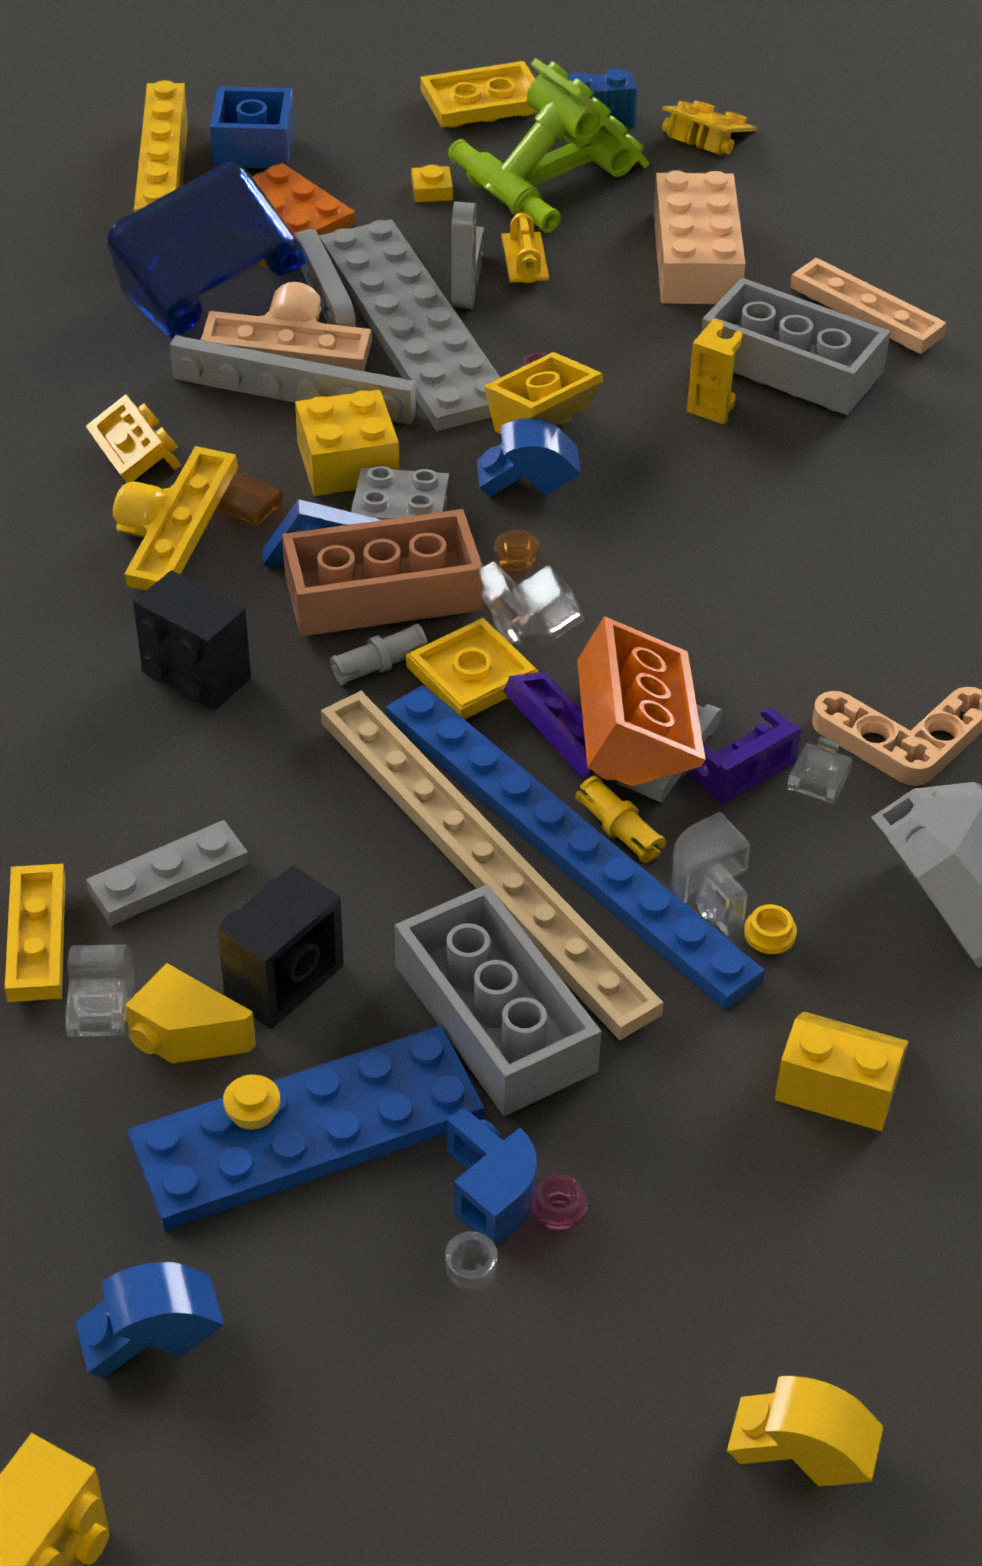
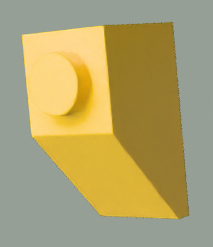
(187, 1019)

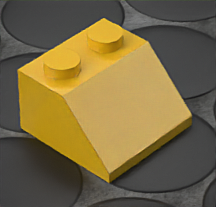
(543, 390)
(840, 1070)

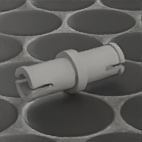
(377, 654)

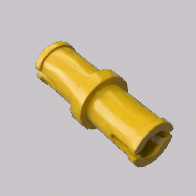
(620, 819)

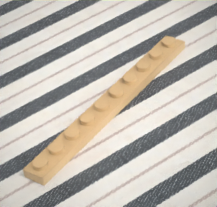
(488, 858)

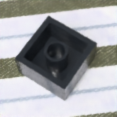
(192, 640)
(281, 945)

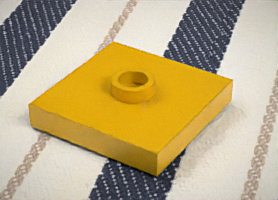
(468, 667)

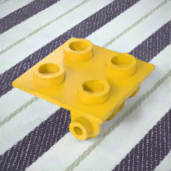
(702, 125)

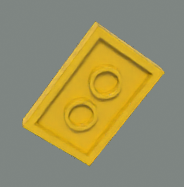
(479, 94)

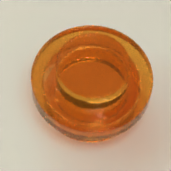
(516, 549)

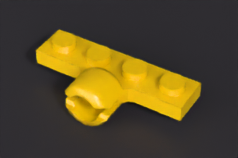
(172, 517)

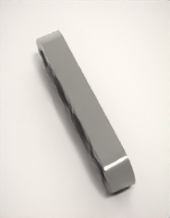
(325, 281)

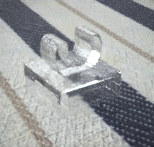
(820, 770)

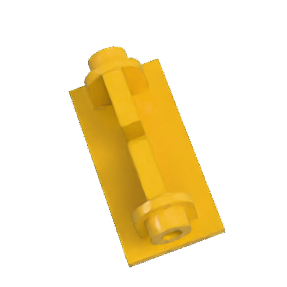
(524, 251)

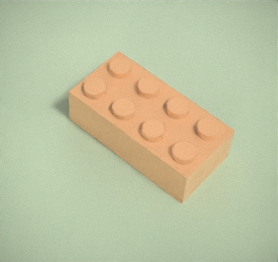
(697, 236)

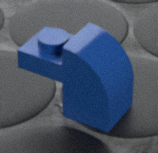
(529, 450)
(499, 1176)
(152, 1307)

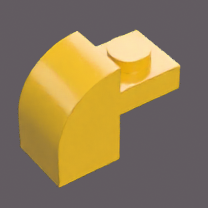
(811, 1424)

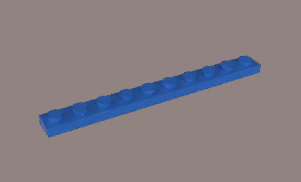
(577, 848)

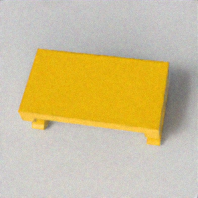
(712, 373)

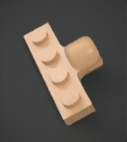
(292, 330)

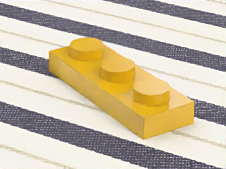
(35, 933)

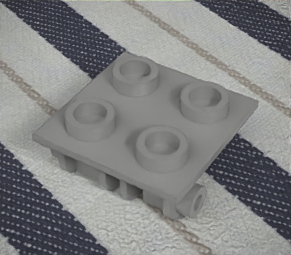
(399, 493)

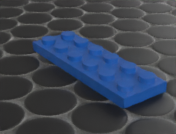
(325, 1123)

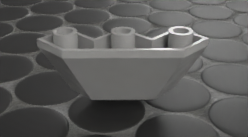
(940, 845)

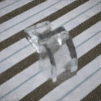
(533, 610)
(707, 869)
(98, 989)

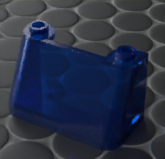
(197, 241)

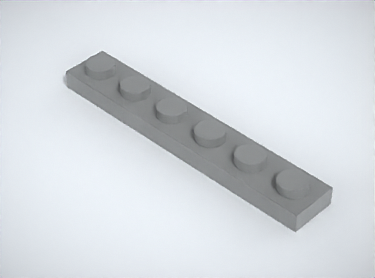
(283, 376)

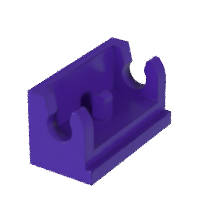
(749, 758)

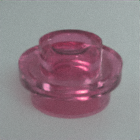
(559, 1189)

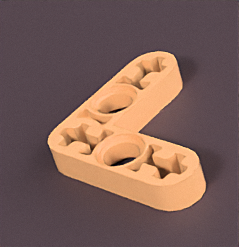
(906, 755)

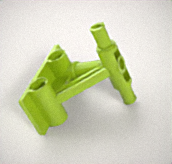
(563, 113)

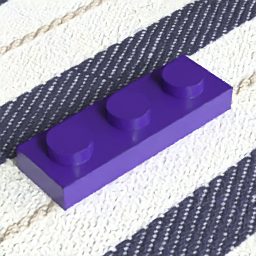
(553, 715)

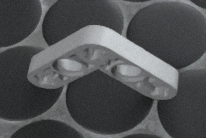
(466, 254)

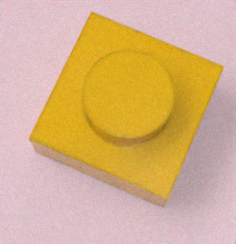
(432, 183)

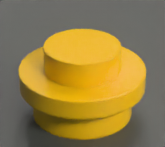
(770, 929)
(251, 1101)

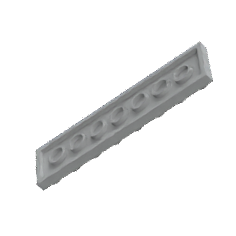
(413, 322)

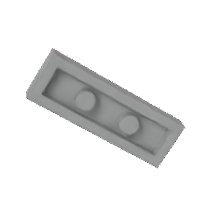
(167, 872)

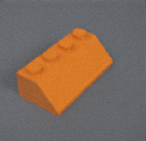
(637, 706)

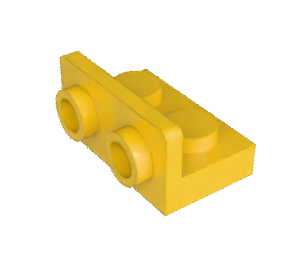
(131, 440)

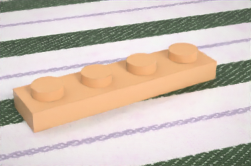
(862, 301)

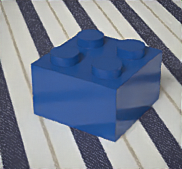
(252, 126)

